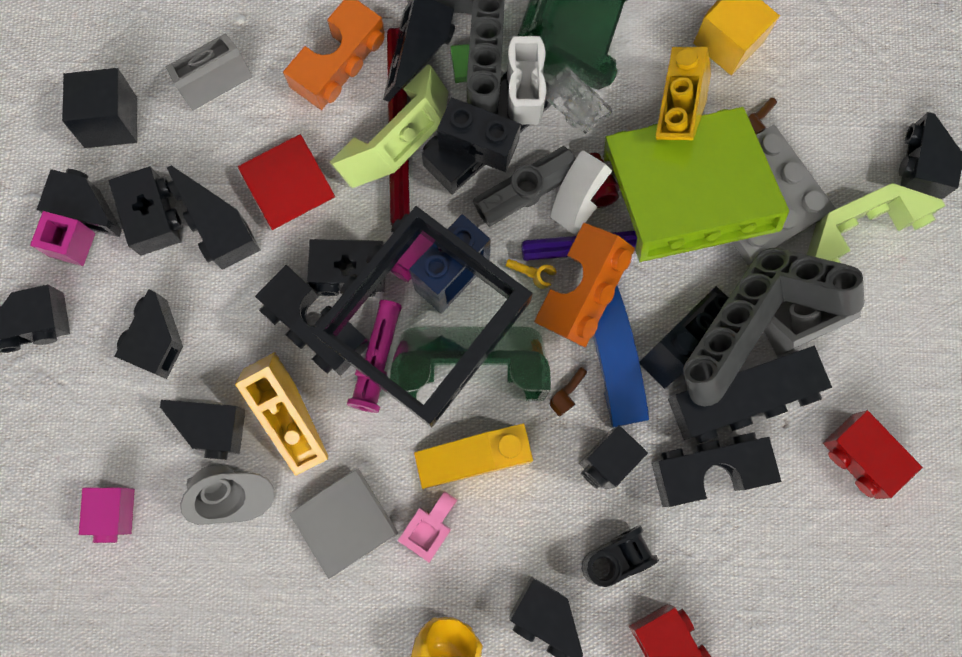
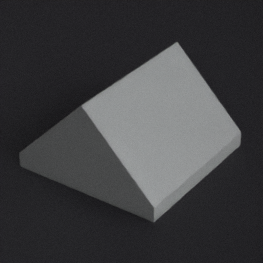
(209, 71)
(800, 324)

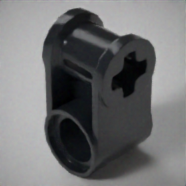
(626, 556)

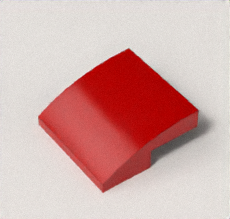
(286, 181)

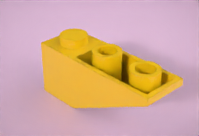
(684, 93)

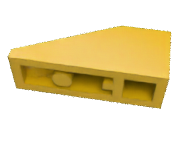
(282, 413)
(474, 456)

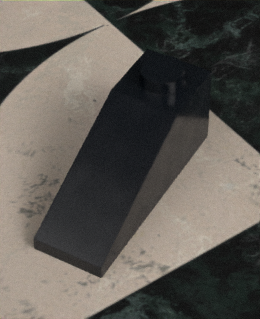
(421, 34)

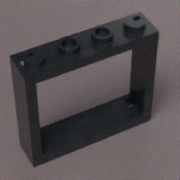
(379, 263)

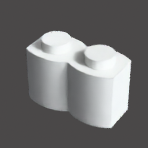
(526, 79)

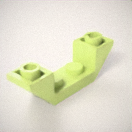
(400, 138)
(902, 204)

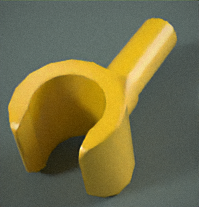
(533, 272)

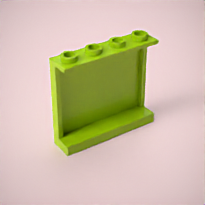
(696, 189)

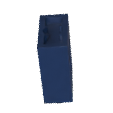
(441, 277)

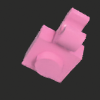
(426, 530)

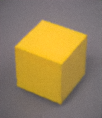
(735, 31)

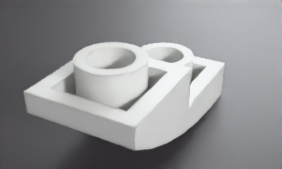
(580, 184)

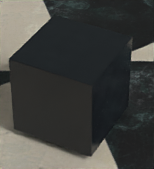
(99, 108)

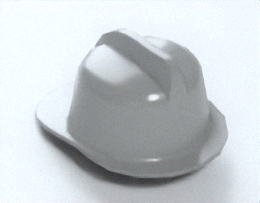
(224, 496)

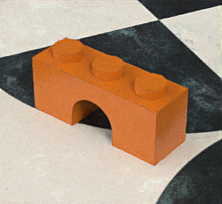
(322, 76)
(603, 263)

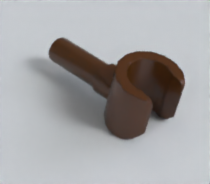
(755, 118)
(561, 400)

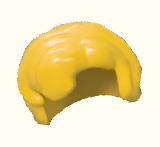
(446, 639)

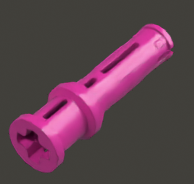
(367, 392)

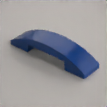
(620, 365)

